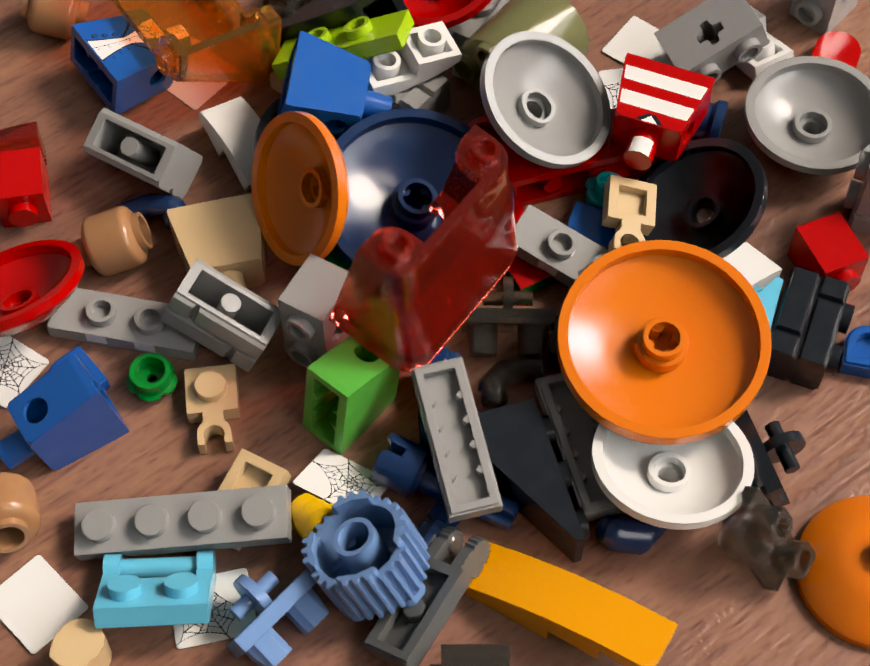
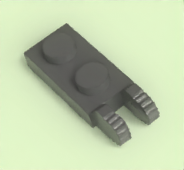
(410, 631)

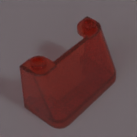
(413, 294)

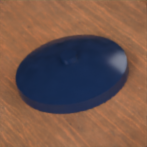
(395, 172)

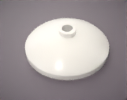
(702, 477)

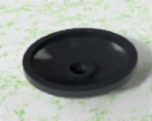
(708, 181)

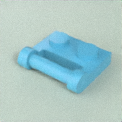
(155, 590)

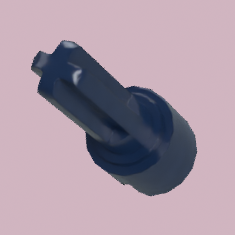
(410, 469)

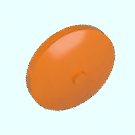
(663, 342)

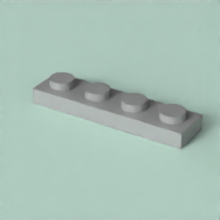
(183, 522)

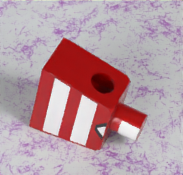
(658, 110)

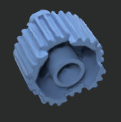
(367, 557)

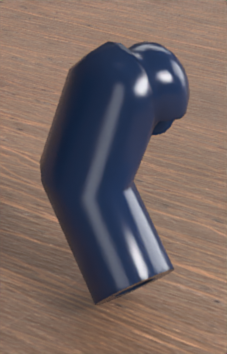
(154, 205)
(627, 535)

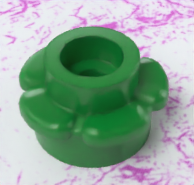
(149, 366)

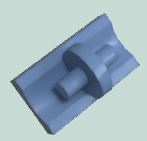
(296, 601)

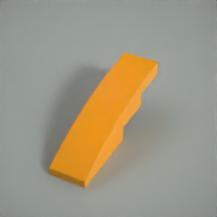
(571, 608)

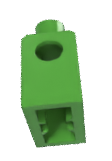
(346, 393)

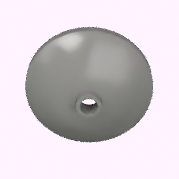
(814, 98)
(545, 99)

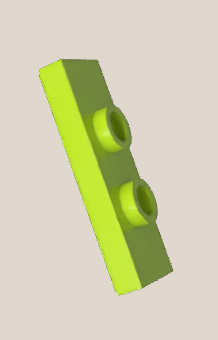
(359, 36)

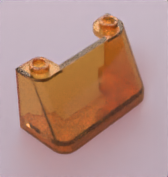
(207, 38)

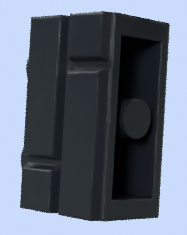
(807, 327)

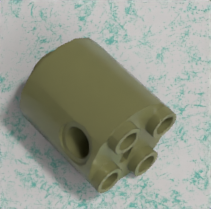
(546, 16)

